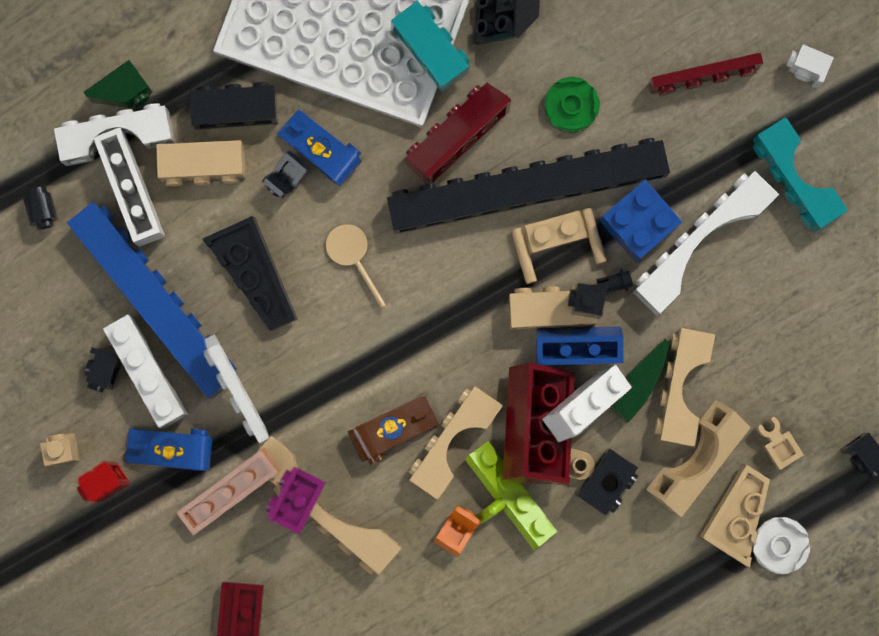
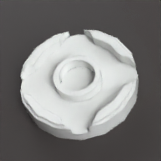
(781, 545)

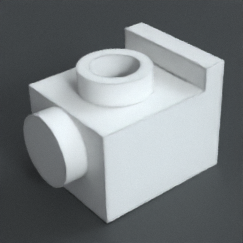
(809, 65)

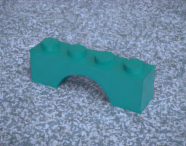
(816, 205)

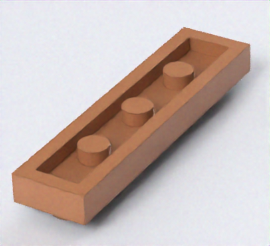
(228, 491)

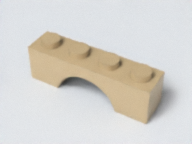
(677, 422)
(719, 435)
(433, 472)

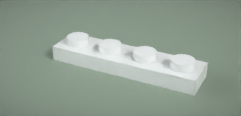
(229, 379)

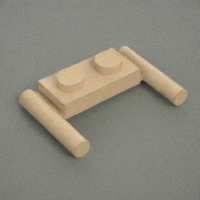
(555, 233)

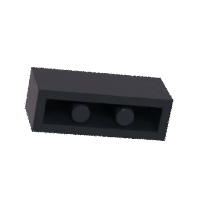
(234, 106)

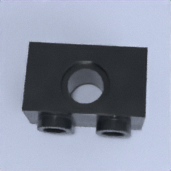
(592, 490)

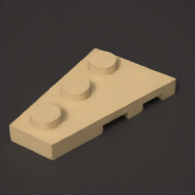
(737, 515)

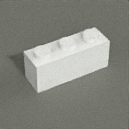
(587, 403)

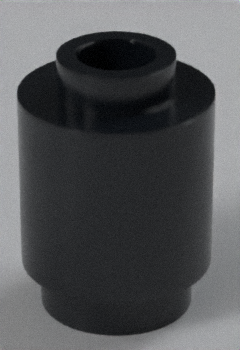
(40, 208)

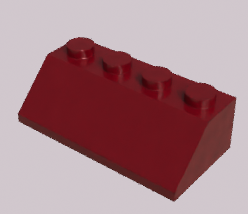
(458, 133)
(530, 448)

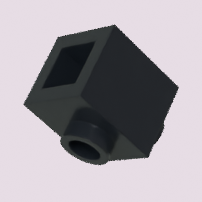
(587, 300)

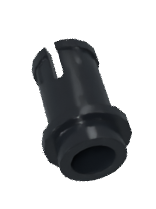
(616, 282)

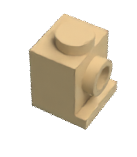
(60, 449)

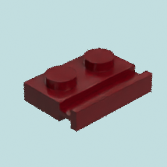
(240, 609)

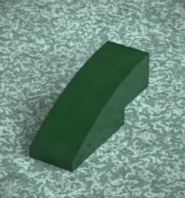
(642, 380)

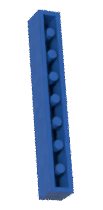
(147, 293)

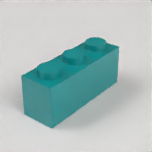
(431, 45)

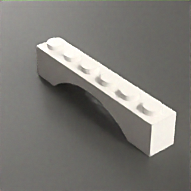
(746, 202)

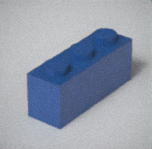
(579, 345)

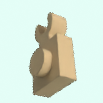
(781, 447)

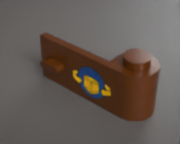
(392, 429)

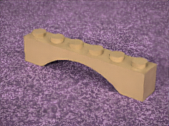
(370, 545)

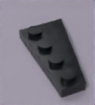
(250, 264)

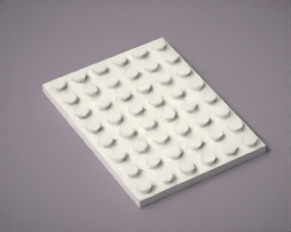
(338, 49)

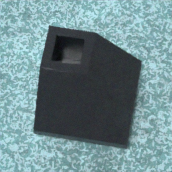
(503, 19)

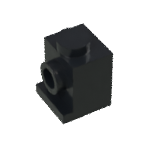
(102, 370)
(864, 454)

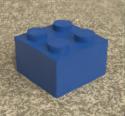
(640, 221)

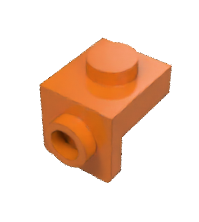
(457, 530)

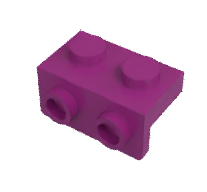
(295, 500)

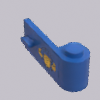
(321, 148)
(170, 449)

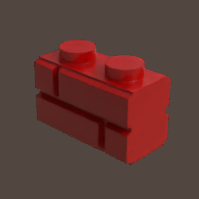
(102, 482)

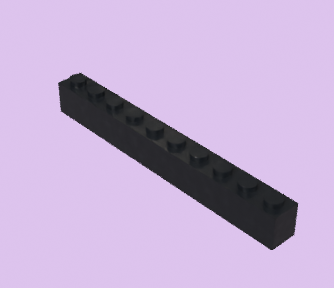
(528, 186)

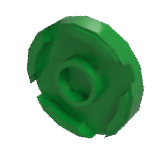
(571, 104)

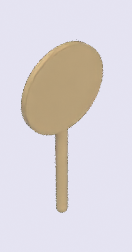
(347, 247)

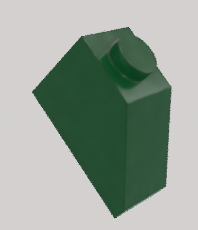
(120, 88)

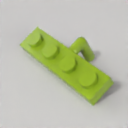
(510, 497)

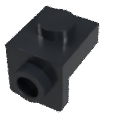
(286, 175)

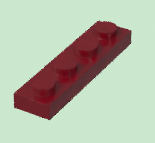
(718, 72)

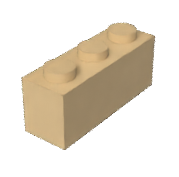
(201, 162)
(544, 310)

